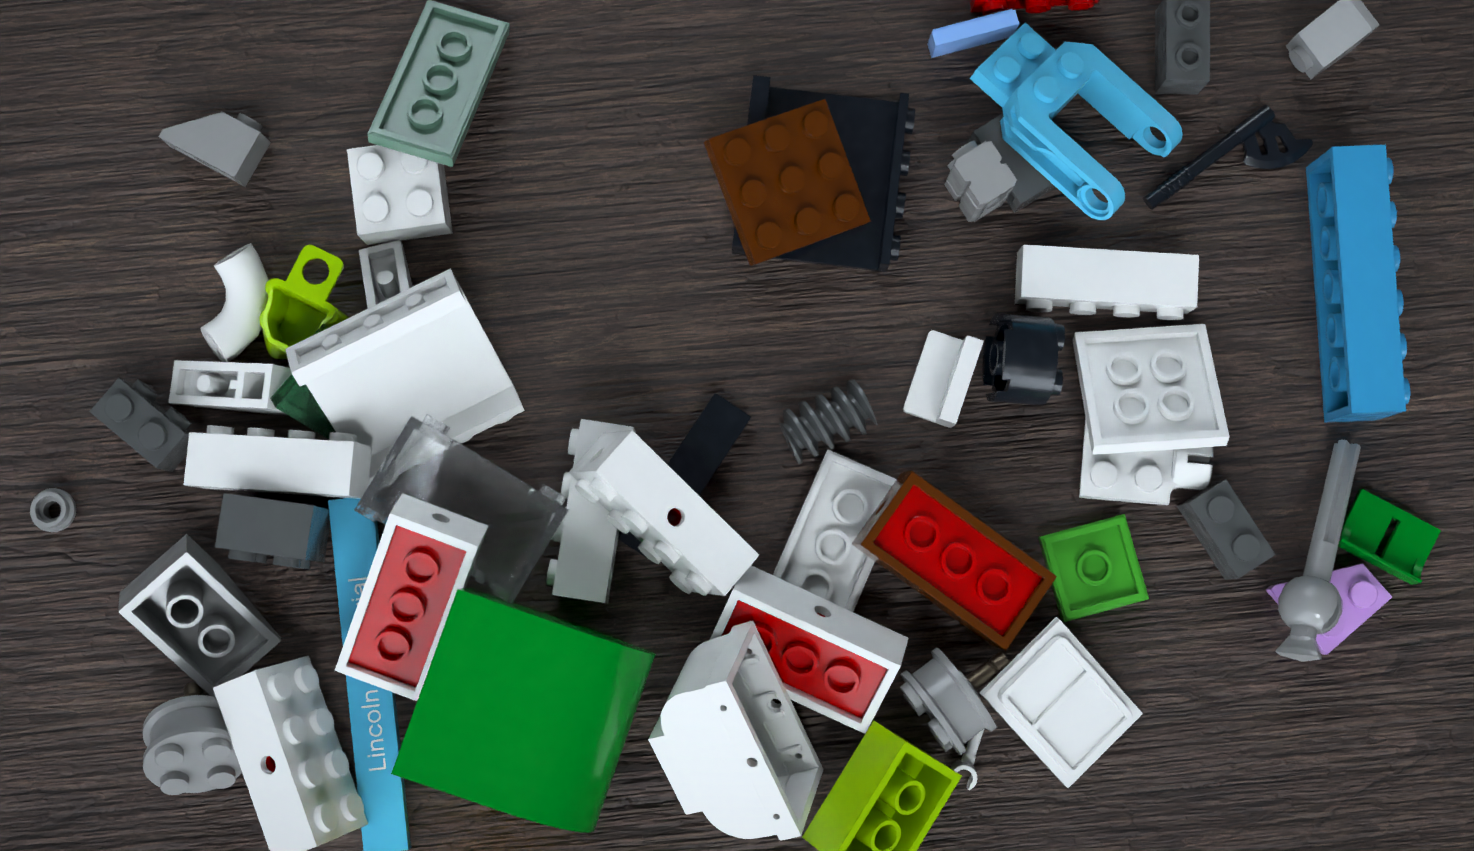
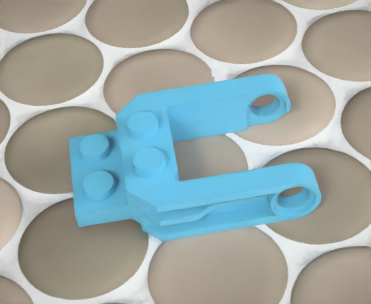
(1038, 81)

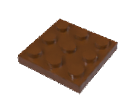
(787, 181)

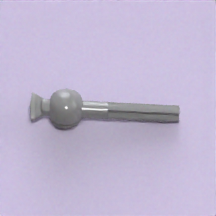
(1311, 602)

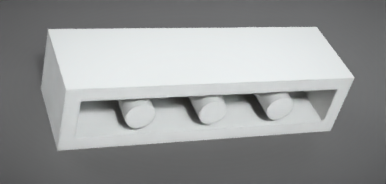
(1106, 280)
(278, 464)
(586, 534)

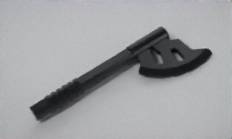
(1242, 134)

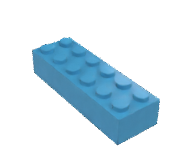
(1357, 284)

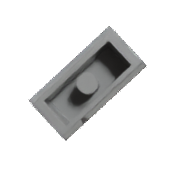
(979, 179)

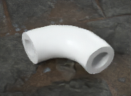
(245, 300)

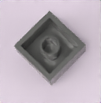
(267, 527)

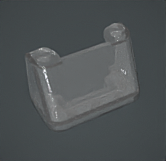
(459, 480)

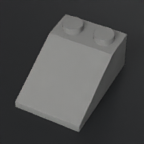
(197, 616)

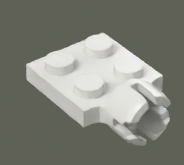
(1142, 475)

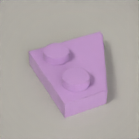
(1361, 599)

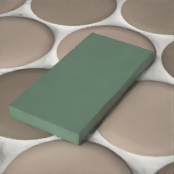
(439, 83)

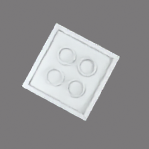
(1149, 389)

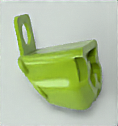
(297, 307)

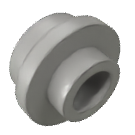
(40, 510)

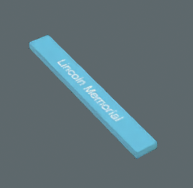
(370, 707)

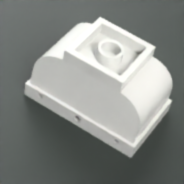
(733, 745)

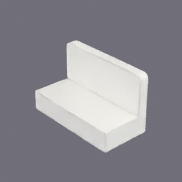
(942, 378)

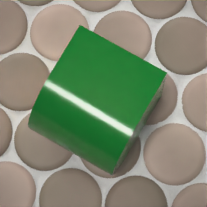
(523, 712)

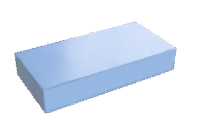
(972, 33)

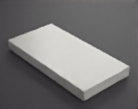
(820, 546)

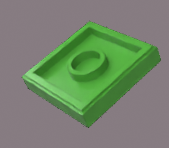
(1093, 568)

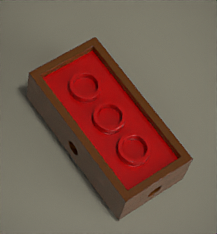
(954, 560)

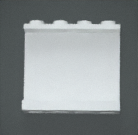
(404, 361)

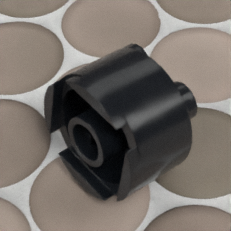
(1023, 359)

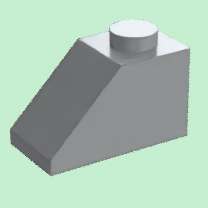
(1331, 36)
(221, 143)

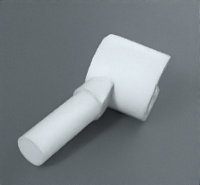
(968, 760)

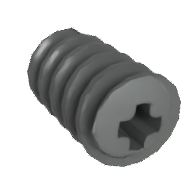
(826, 420)

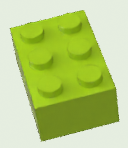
(882, 797)

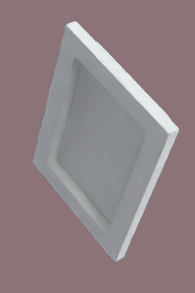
(1061, 702)

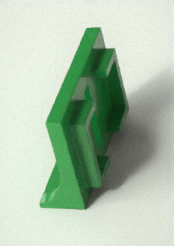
(1406, 547)

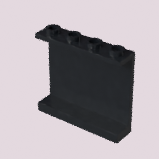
(873, 143)

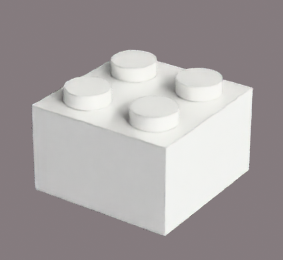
(397, 195)

